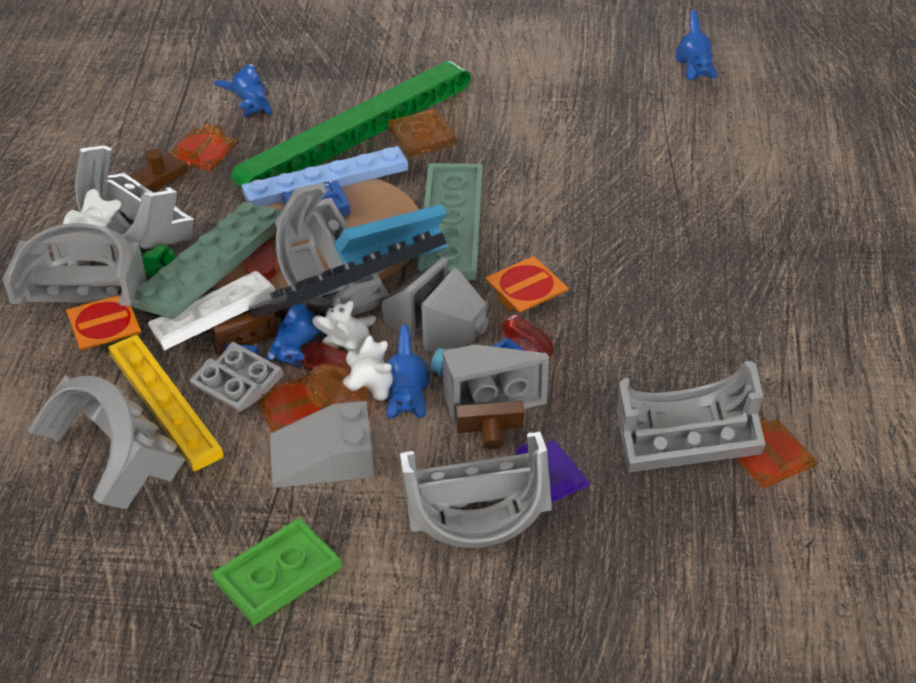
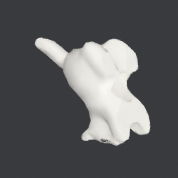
(94, 211)
(342, 327)
(369, 369)

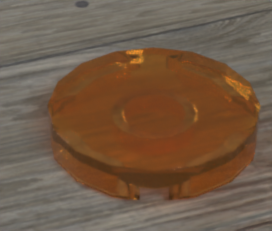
(327, 387)

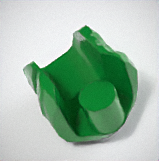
(157, 258)

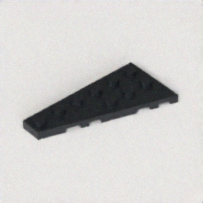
(345, 274)

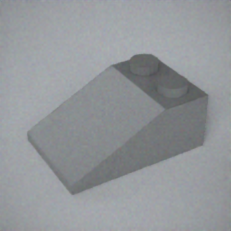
(493, 376)
(323, 447)

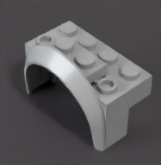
(153, 213)
(321, 224)
(43, 280)
(688, 422)
(135, 444)
(489, 480)

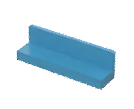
(378, 235)

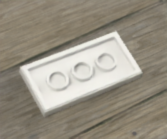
(212, 309)

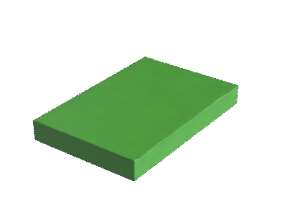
(276, 570)

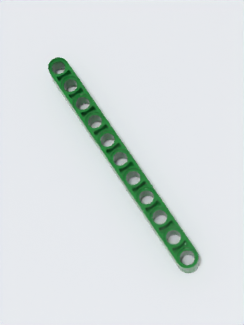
(354, 124)

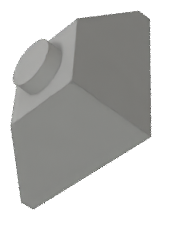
(405, 302)
(452, 314)

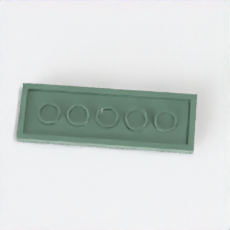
(460, 193)
(207, 261)

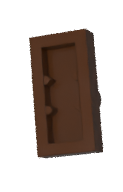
(159, 170)
(244, 330)
(491, 420)

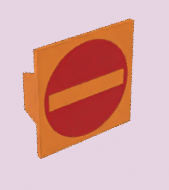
(525, 285)
(102, 322)

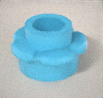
(437, 362)

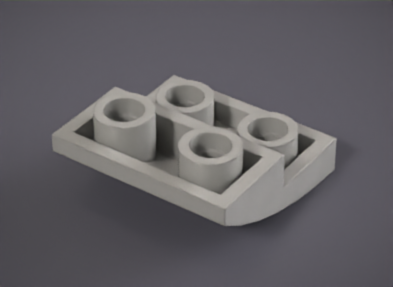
(237, 377)

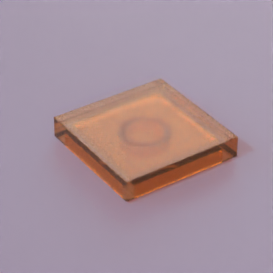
(422, 132)

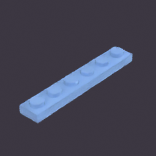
(346, 172)

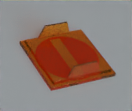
(204, 147)
(286, 404)
(781, 456)

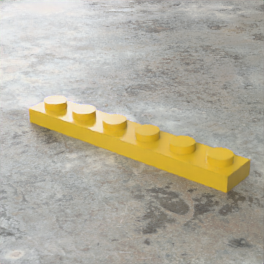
(166, 403)

